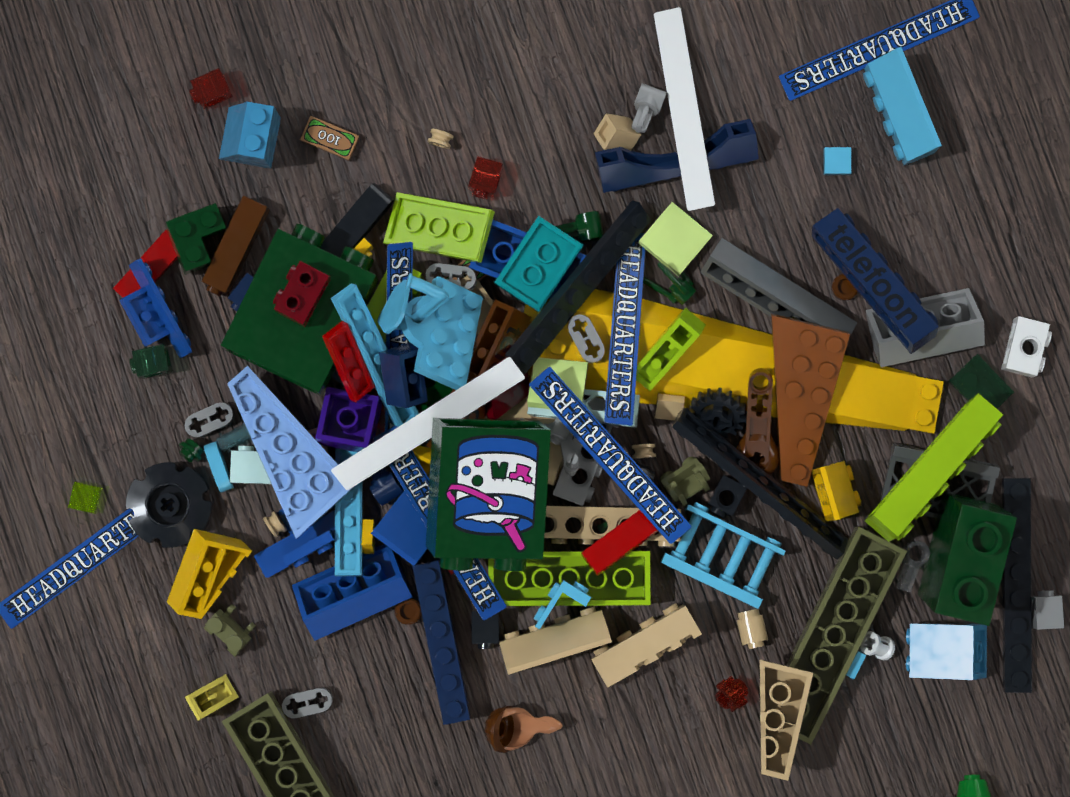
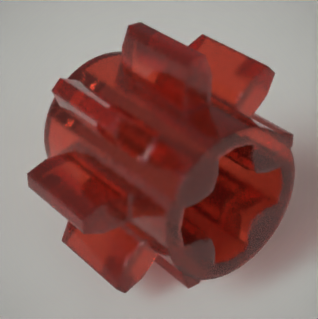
(731, 693)

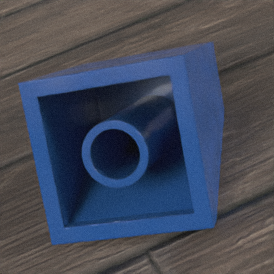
(403, 530)

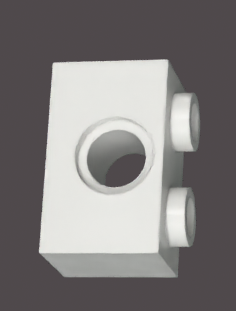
(1015, 358)

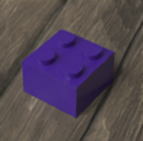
(348, 423)

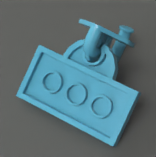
(438, 324)

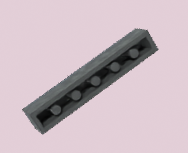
(768, 289)

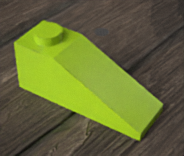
(669, 348)

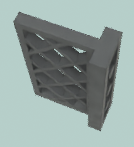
(974, 469)

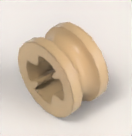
(440, 138)
(643, 451)
(274, 524)

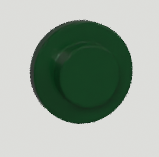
(190, 450)

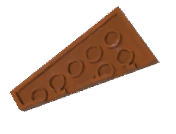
(805, 380)

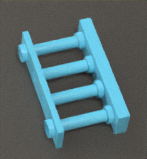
(725, 581)

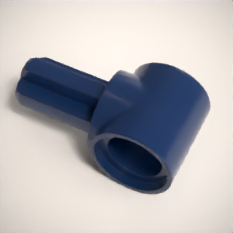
(385, 486)

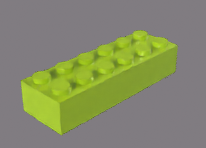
(929, 473)
(621, 584)

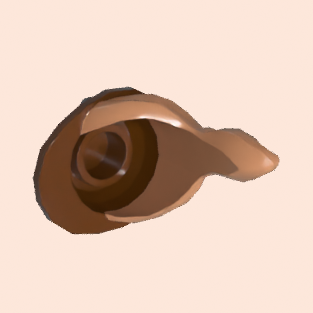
(514, 727)

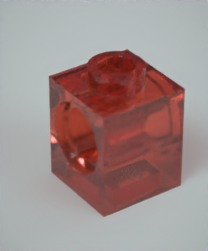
(210, 89)
(485, 178)

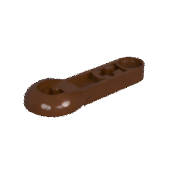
(759, 424)

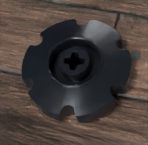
(167, 483)

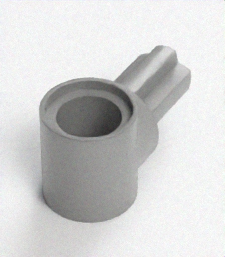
(648, 104)

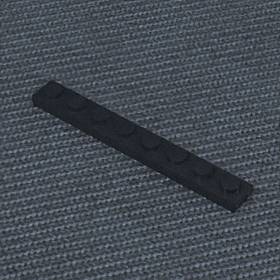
(578, 286)
(760, 483)
(1017, 590)

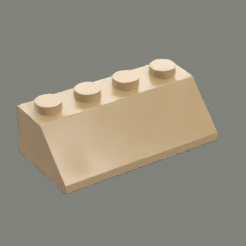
(554, 641)

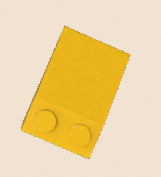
(836, 491)

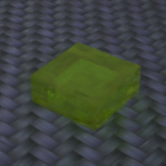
(84, 497)

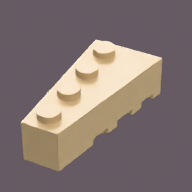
(645, 644)
(782, 708)

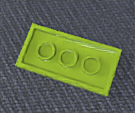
(439, 227)

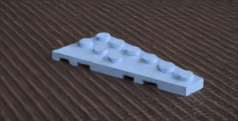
(288, 452)

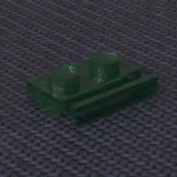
(980, 378)

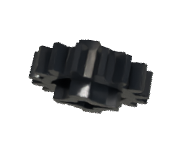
(719, 411)

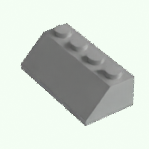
(959, 329)

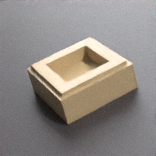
(668, 406)

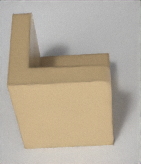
(616, 132)

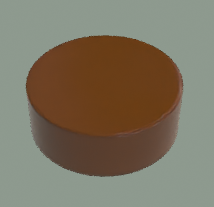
(842, 288)
(408, 611)

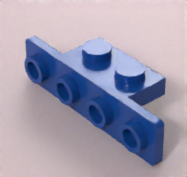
(150, 312)
(296, 551)

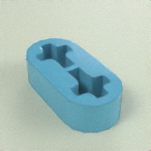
(218, 466)

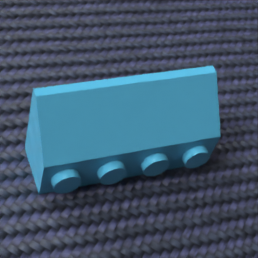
(902, 107)

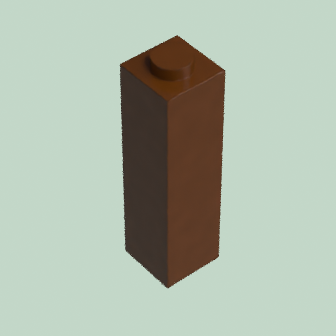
(235, 246)

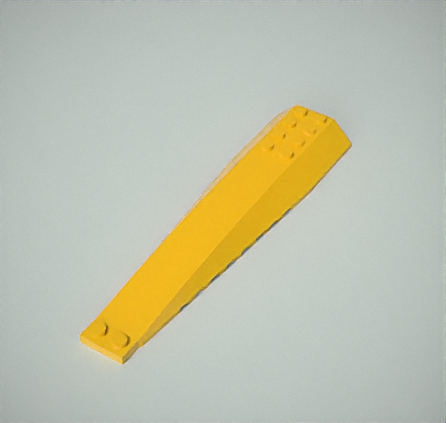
(729, 353)

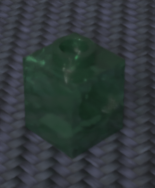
(151, 361)

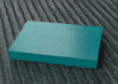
(538, 264)

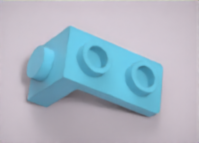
(576, 591)

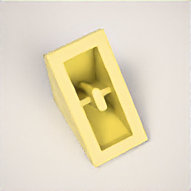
(211, 697)

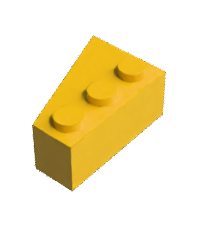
(204, 570)

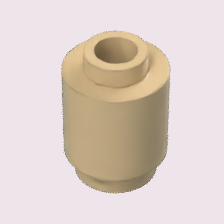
(752, 628)

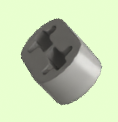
(453, 271)
(580, 342)
(211, 426)
(306, 696)

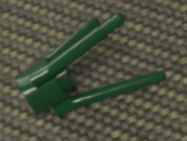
(681, 288)

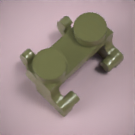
(685, 480)
(229, 631)

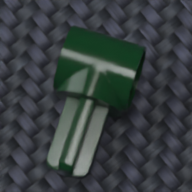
(586, 227)

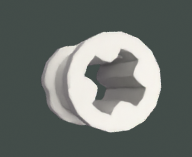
(878, 649)

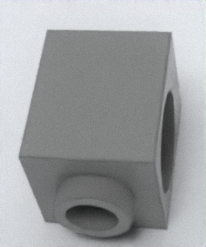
(1047, 610)

